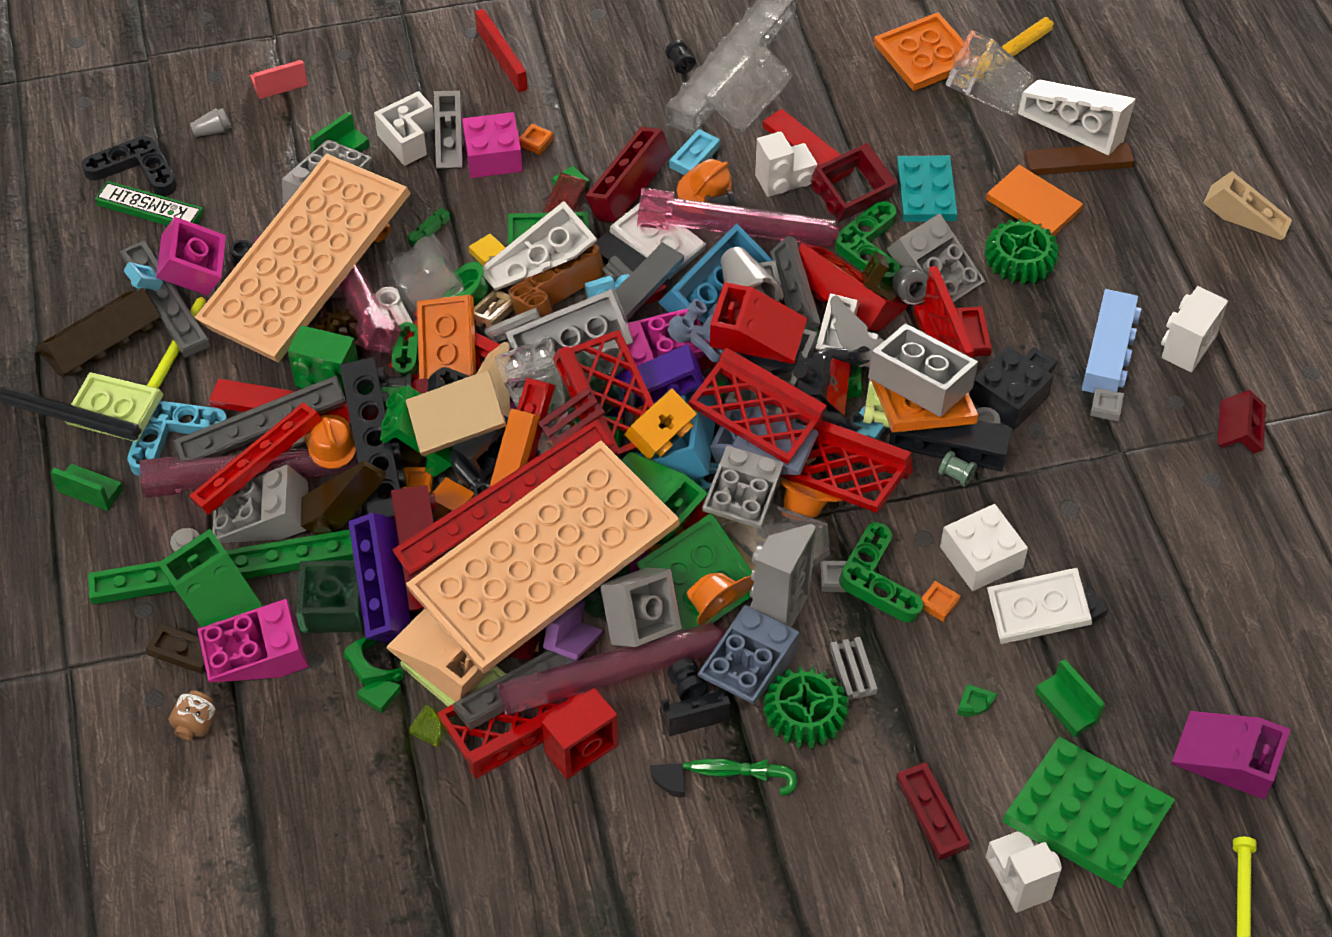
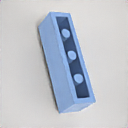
(1110, 342)

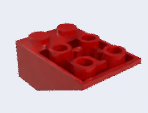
(755, 324)

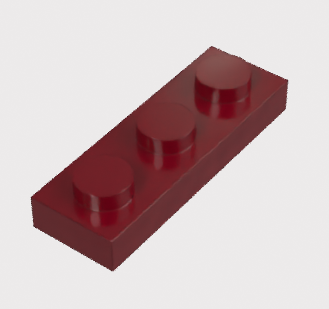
(932, 811)

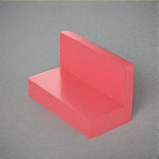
(279, 79)

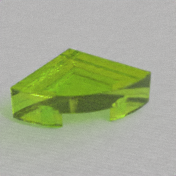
(427, 726)

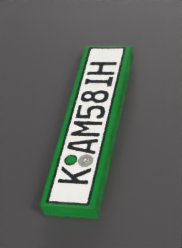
(146, 204)

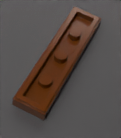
(1077, 159)

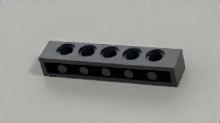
(357, 378)

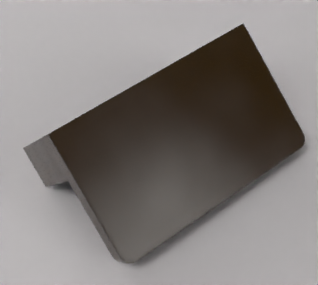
(873, 275)

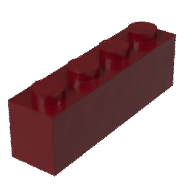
(628, 174)
(412, 514)

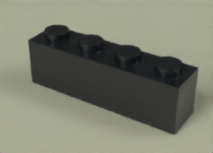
(977, 443)

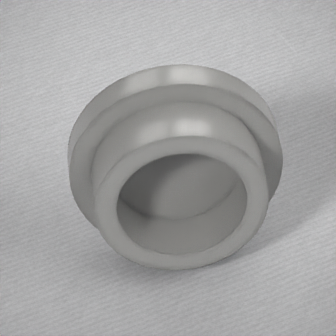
(182, 538)

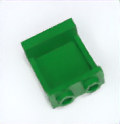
(399, 425)

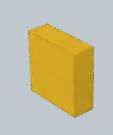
(484, 248)

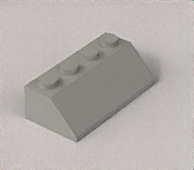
(577, 324)
(783, 573)

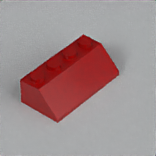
(833, 275)

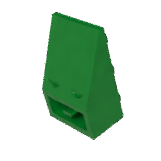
(670, 486)
(208, 580)

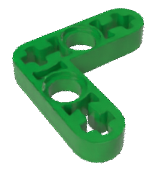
(862, 240)
(865, 573)

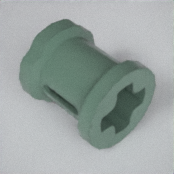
(957, 468)

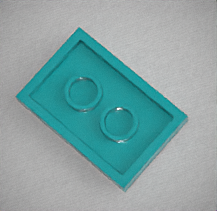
(926, 188)

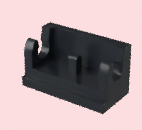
(695, 712)

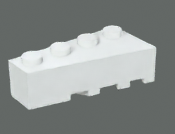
(1079, 113)

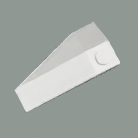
(546, 244)

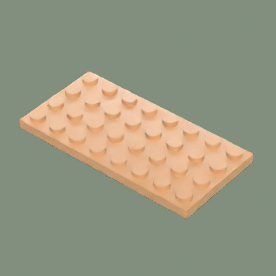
(302, 256)
(542, 556)

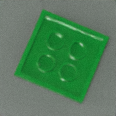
(692, 555)

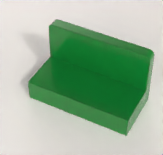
(342, 132)
(87, 486)
(1071, 699)

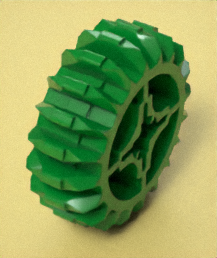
(1021, 251)
(791, 718)

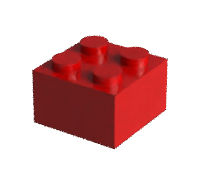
(580, 733)

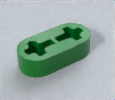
(403, 348)

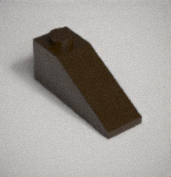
(338, 500)

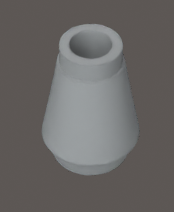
(211, 123)

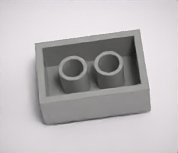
(922, 369)

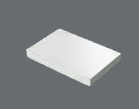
(647, 239)
(1039, 605)

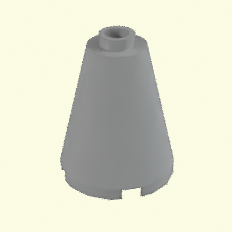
(743, 269)

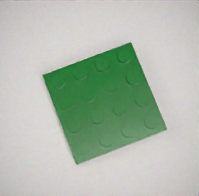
(1089, 811)

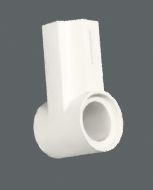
(390, 300)

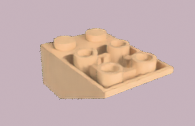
(436, 657)

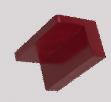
(1242, 421)

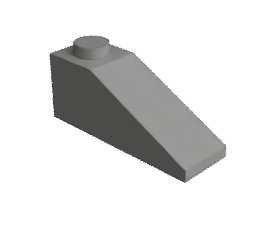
(448, 129)

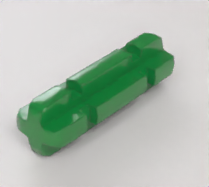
(429, 226)

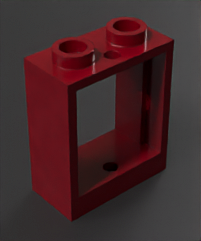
(872, 169)

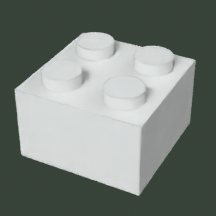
(1193, 328)
(983, 547)

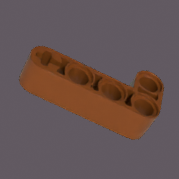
(557, 283)

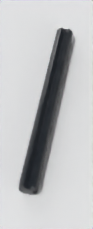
(70, 413)

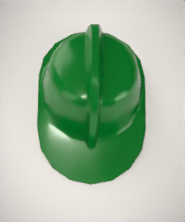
(473, 281)

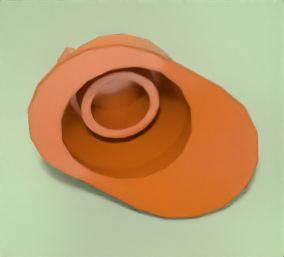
(705, 179)
(331, 442)
(805, 499)
(715, 593)

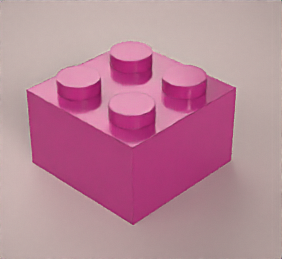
(492, 145)
(191, 256)

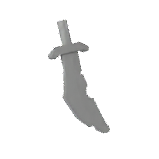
(851, 330)

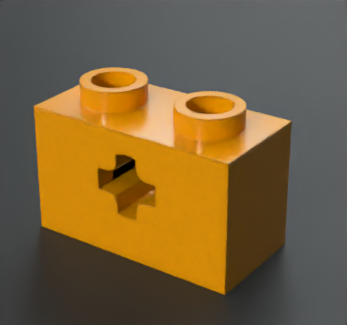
(668, 410)

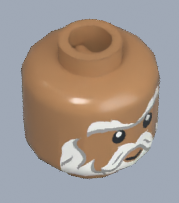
(192, 715)

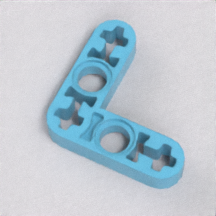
(163, 425)

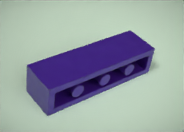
(674, 370)
(379, 577)

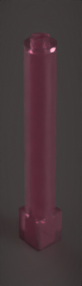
(661, 210)
(375, 325)
(170, 476)
(607, 668)

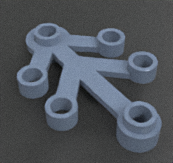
(684, 330)

